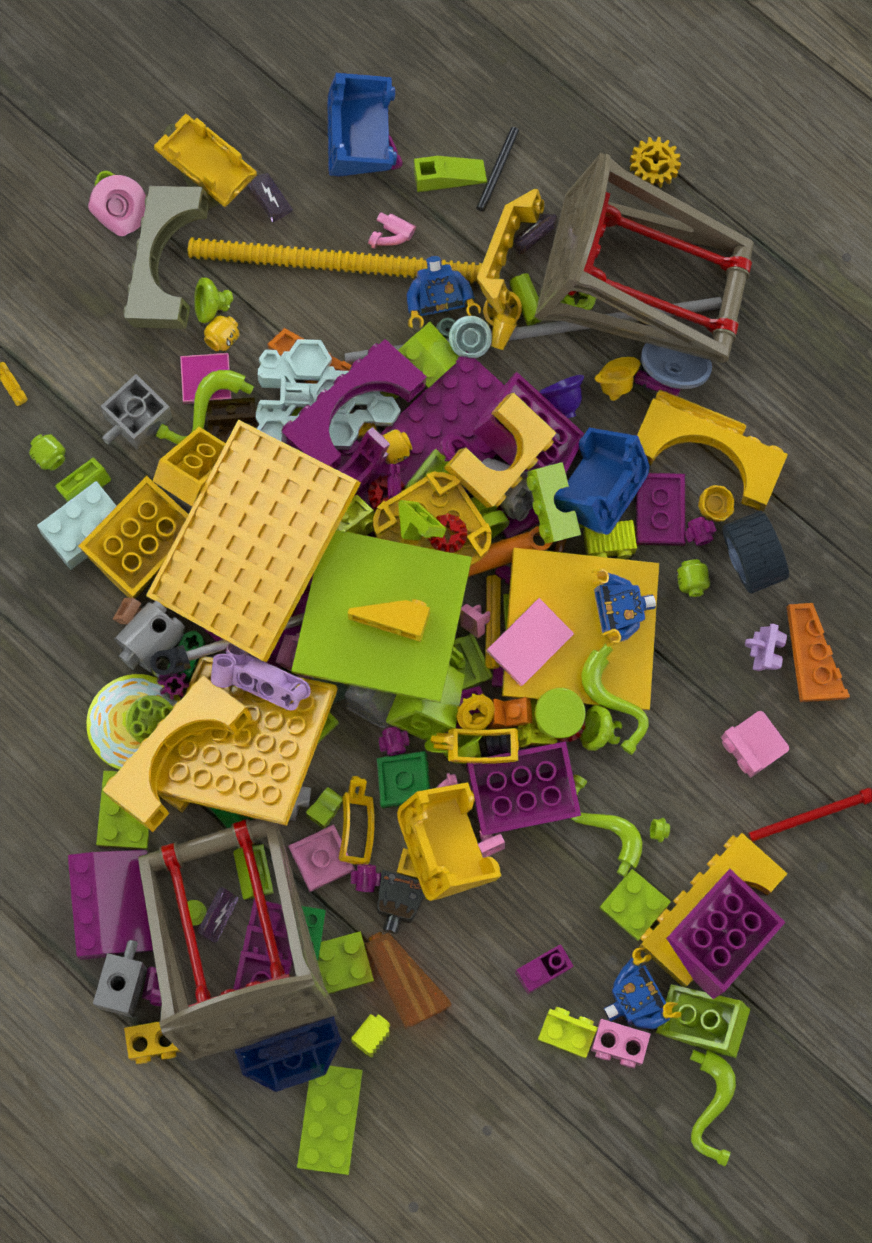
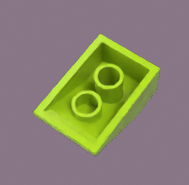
(706, 1021)

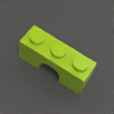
(553, 523)

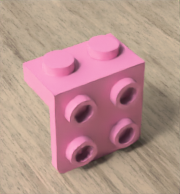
(754, 743)

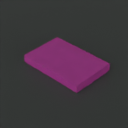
(661, 510)

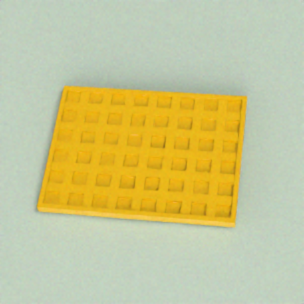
(253, 540)

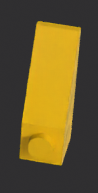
(396, 617)

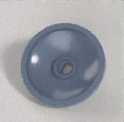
(674, 367)

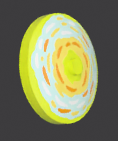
(108, 716)

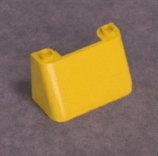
(444, 841)

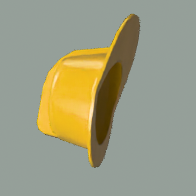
(618, 376)

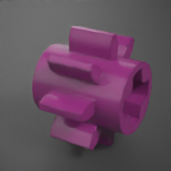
(700, 531)
(177, 689)
(393, 741)
(365, 878)

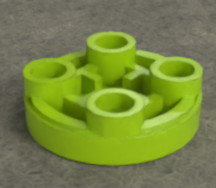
(559, 713)
(145, 715)

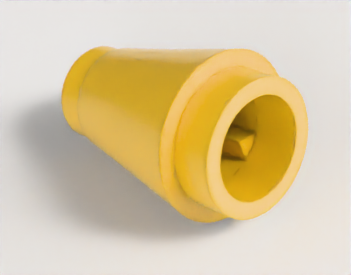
(502, 330)

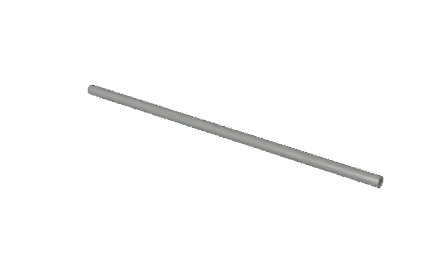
(563, 326)

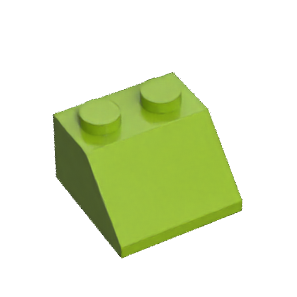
(429, 353)

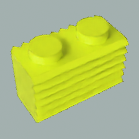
(618, 543)
(371, 1034)

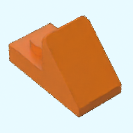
(511, 713)

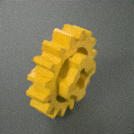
(661, 153)

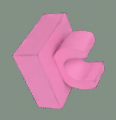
(473, 620)
(490, 844)

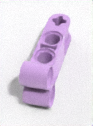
(258, 678)

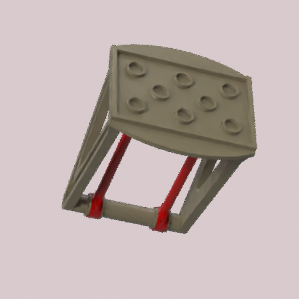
(575, 246)
(261, 1007)

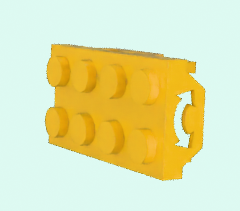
(206, 159)

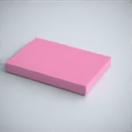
(529, 642)

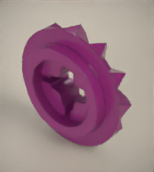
(453, 443)

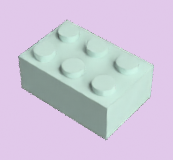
(75, 521)

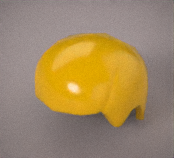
(716, 503)

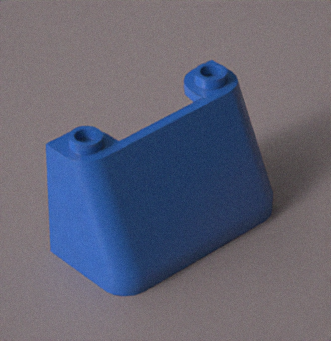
(359, 124)
(604, 480)

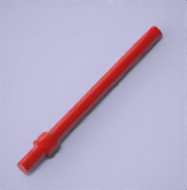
(864, 797)

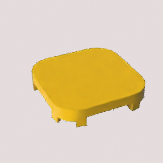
(439, 495)

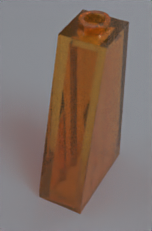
(407, 985)

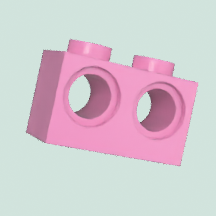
(621, 1036)

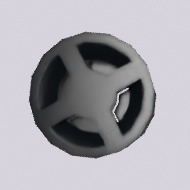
(496, 744)

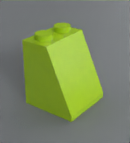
(426, 717)

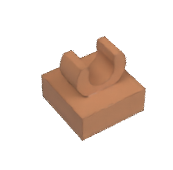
(127, 610)

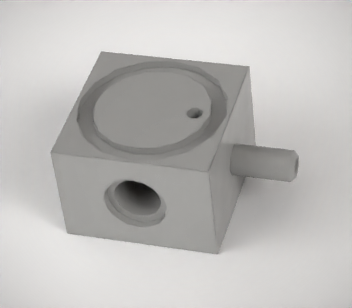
(135, 413)
(117, 970)

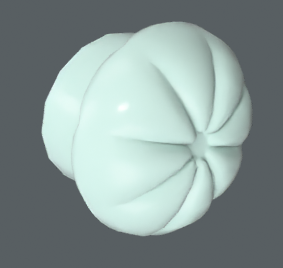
(470, 335)

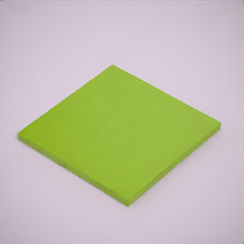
(377, 571)

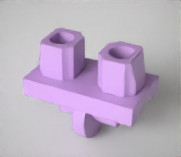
(763, 647)

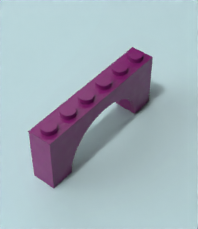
(380, 370)

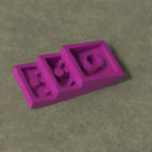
(254, 958)

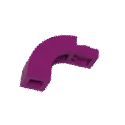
(367, 457)

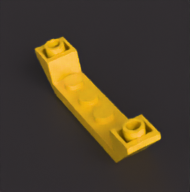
(523, 209)

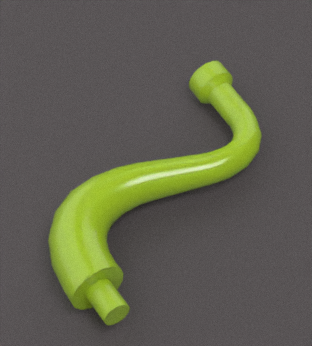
(208, 386)
(593, 686)
(628, 833)
(725, 1089)

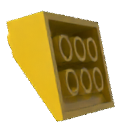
(135, 537)

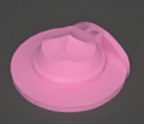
(118, 204)

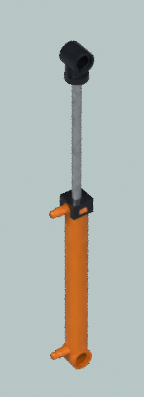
(498, 555)

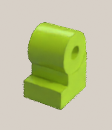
(325, 808)

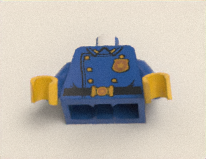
(438, 291)
(619, 606)
(639, 997)

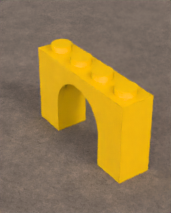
(531, 438)

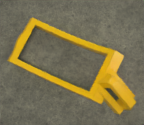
(451, 740)
(360, 799)

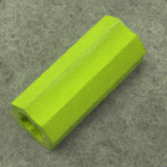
(524, 289)

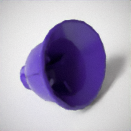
(565, 395)

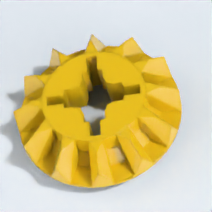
(477, 721)

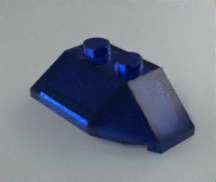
(291, 1056)

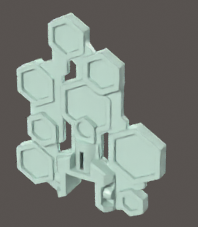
(312, 362)

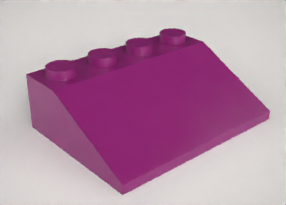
(502, 440)
(526, 791)
(108, 903)
(723, 933)

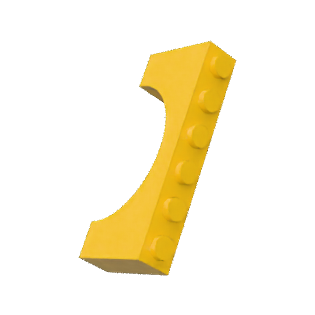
(755, 461)
(199, 710)
(746, 862)

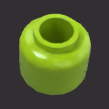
(47, 452)
(693, 577)

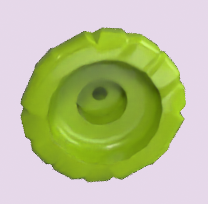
(209, 300)
(599, 728)

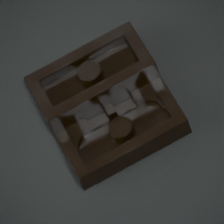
(225, 413)

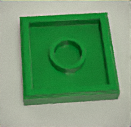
(402, 777)

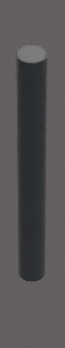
(497, 169)

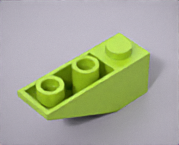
(447, 172)

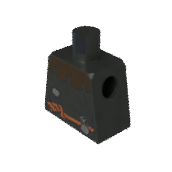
(398, 899)

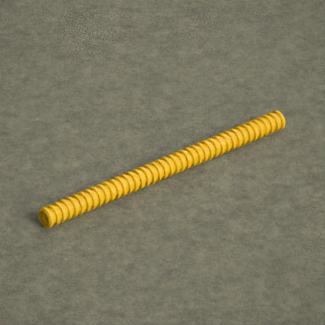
(319, 259)

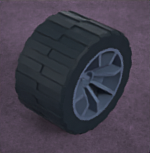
(755, 552)

